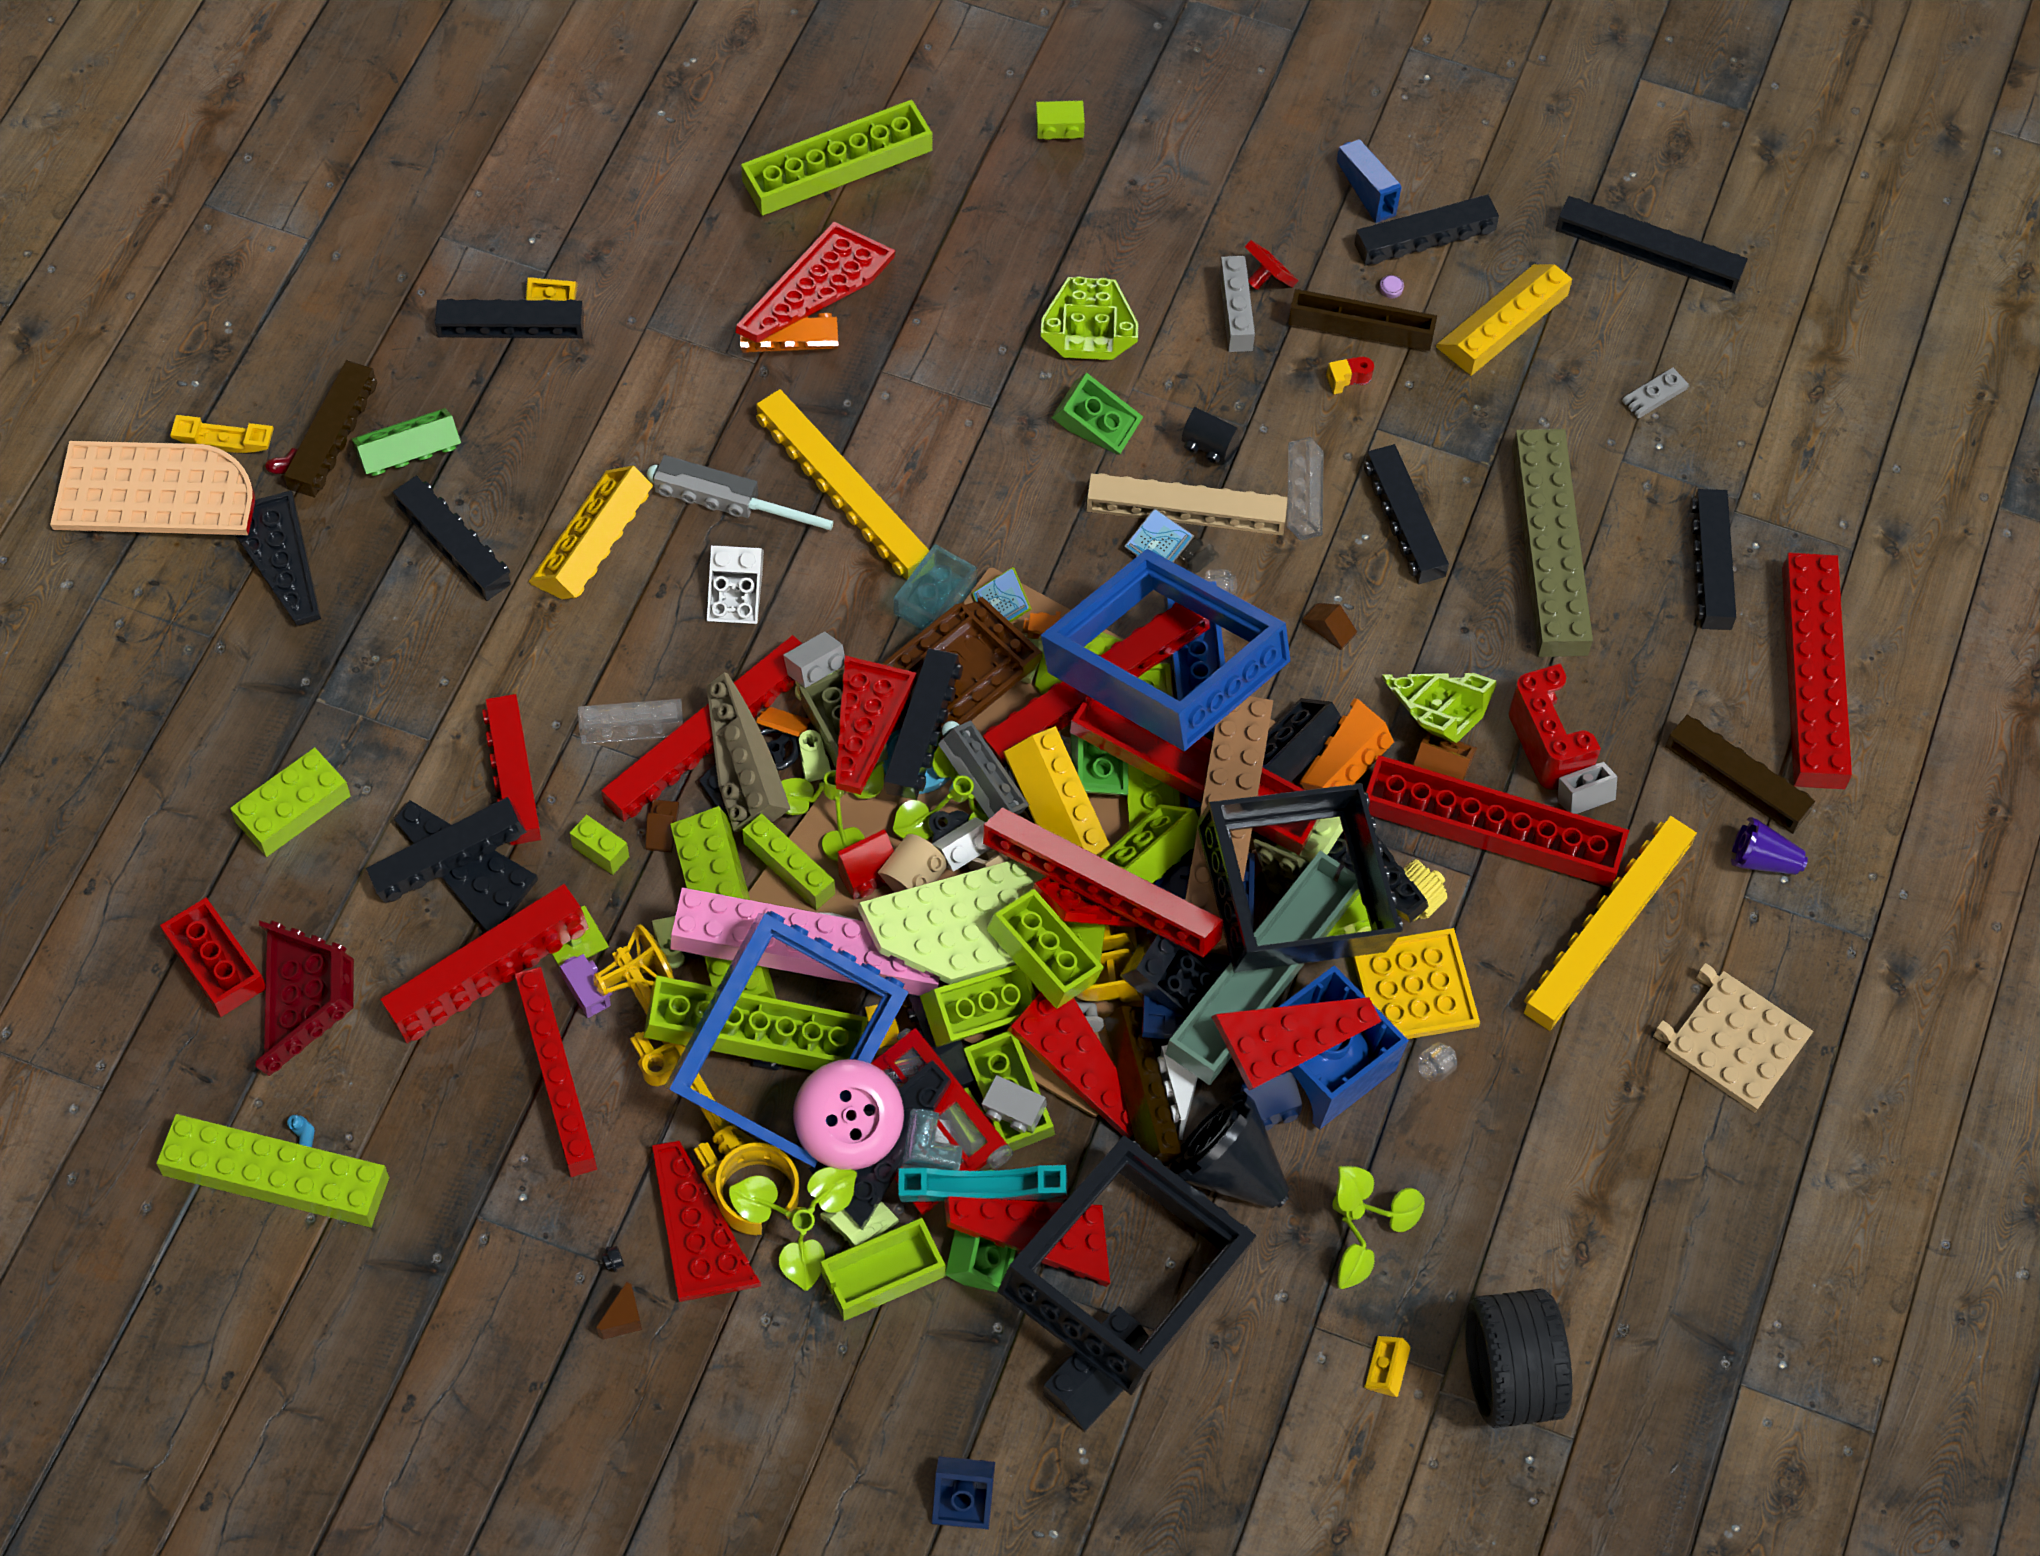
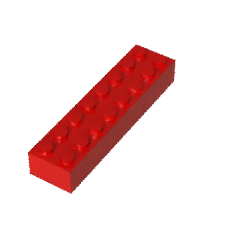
(485, 964)

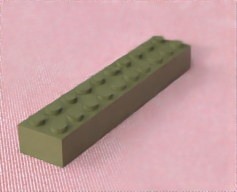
(1552, 543)

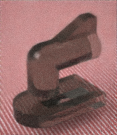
(1202, 559)

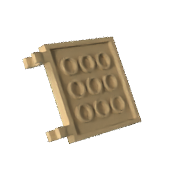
(1736, 1039)

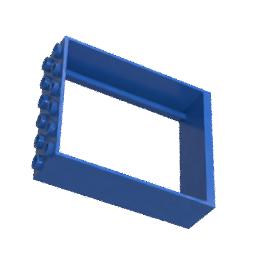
(1210, 702)
(733, 983)

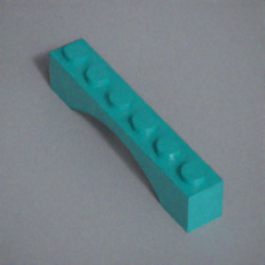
(1011, 1184)

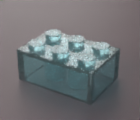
(934, 587)

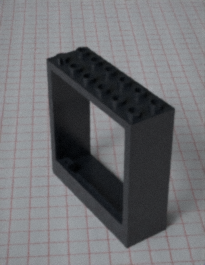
(1365, 852)

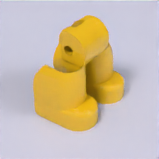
(1110, 983)

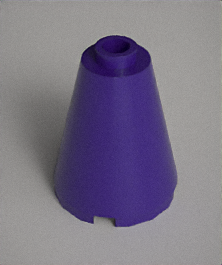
(1766, 850)

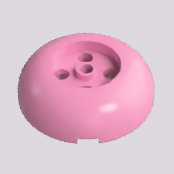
(821, 1097)

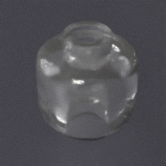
(1223, 578)
(1437, 1062)

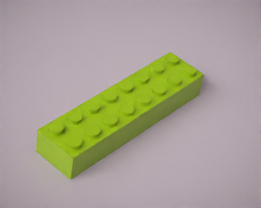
(836, 157)
(713, 866)
(756, 1027)
(273, 1170)

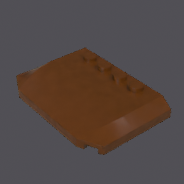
(987, 646)

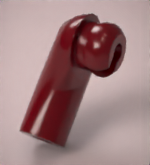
(281, 464)

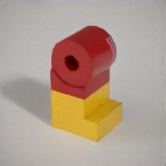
(1349, 372)

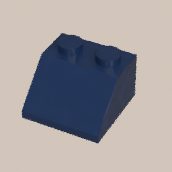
(1277, 1099)
(963, 1492)

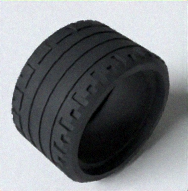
(1518, 1358)

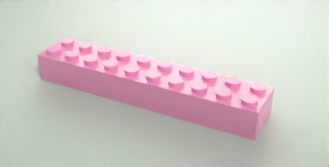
(719, 923)

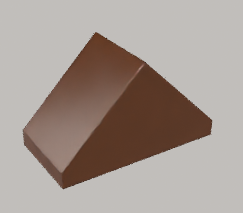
(1331, 623)
(621, 1316)

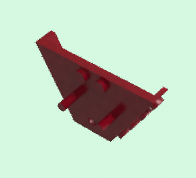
(305, 992)

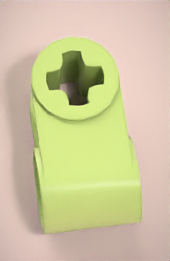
(813, 759)
(663, 931)

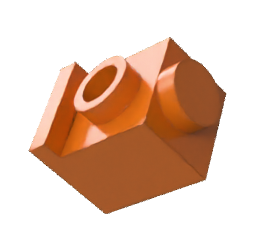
(1039, 623)

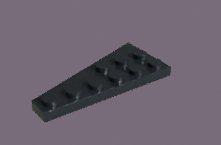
(1409, 899)

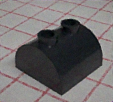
(1211, 436)

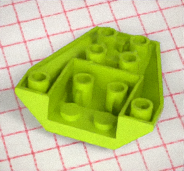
(1089, 320)

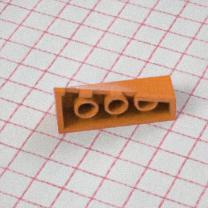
(802, 335)
(1351, 750)

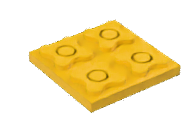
(1420, 984)

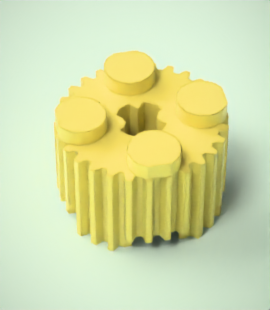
(1429, 884)

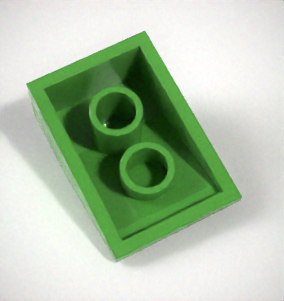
(1097, 415)
(1098, 769)

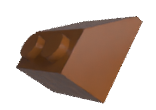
(1445, 756)

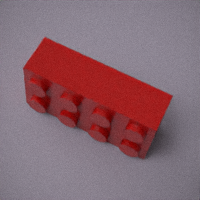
(213, 957)

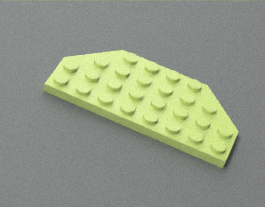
(946, 921)

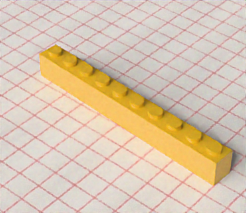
(841, 483)
(1609, 923)

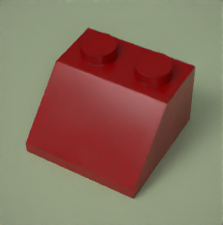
(862, 861)

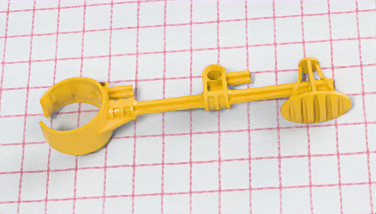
(737, 1146)

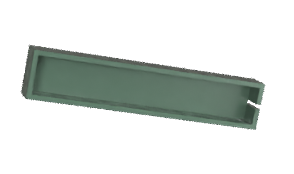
(1303, 913)

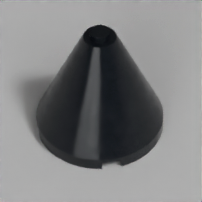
(1234, 1155)

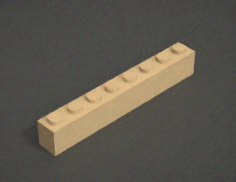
(1187, 503)

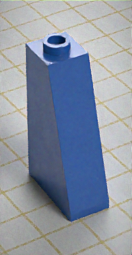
(1370, 180)

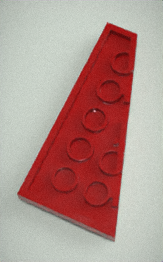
(869, 711)
(1283, 1037)
(1075, 1054)
(1018, 1221)
(700, 1241)

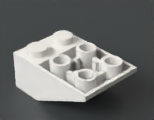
(735, 584)
(1179, 1087)

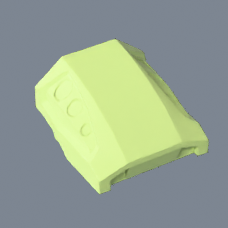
(880, 1223)

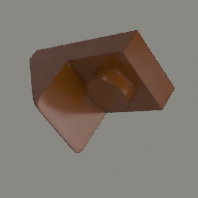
(659, 831)

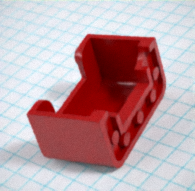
(1541, 731)

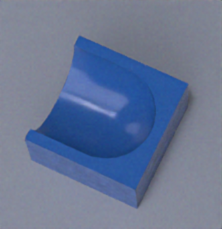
(1355, 1065)

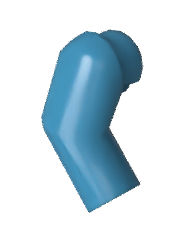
(302, 1129)

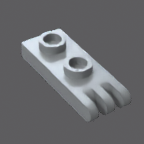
(1655, 392)

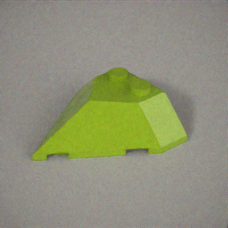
(1442, 703)

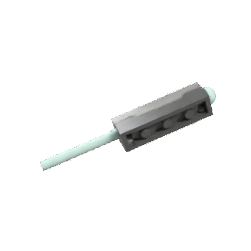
(719, 491)
(975, 759)

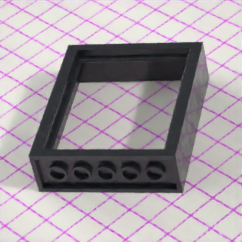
(1078, 1328)

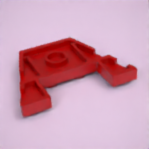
(1077, 908)

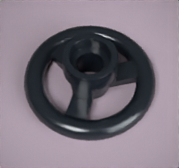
(779, 756)

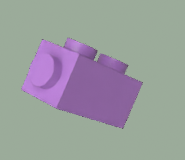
(579, 978)

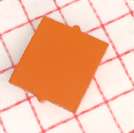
(783, 721)

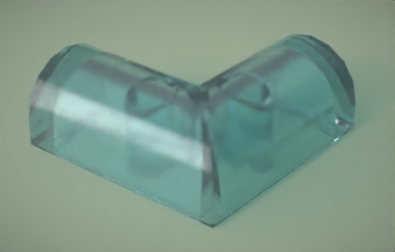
(923, 1150)

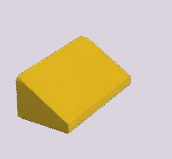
(550, 289)
(1388, 1365)

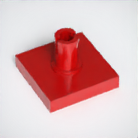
(1269, 266)

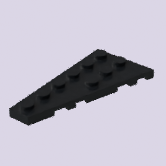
(281, 555)
(487, 886)
(871, 1183)

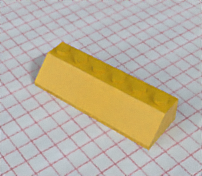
(1506, 316)
(592, 533)
(1055, 790)

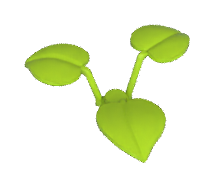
(801, 792)
(914, 815)
(1353, 1187)
(833, 1192)

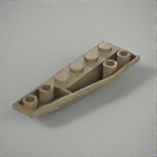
(743, 759)

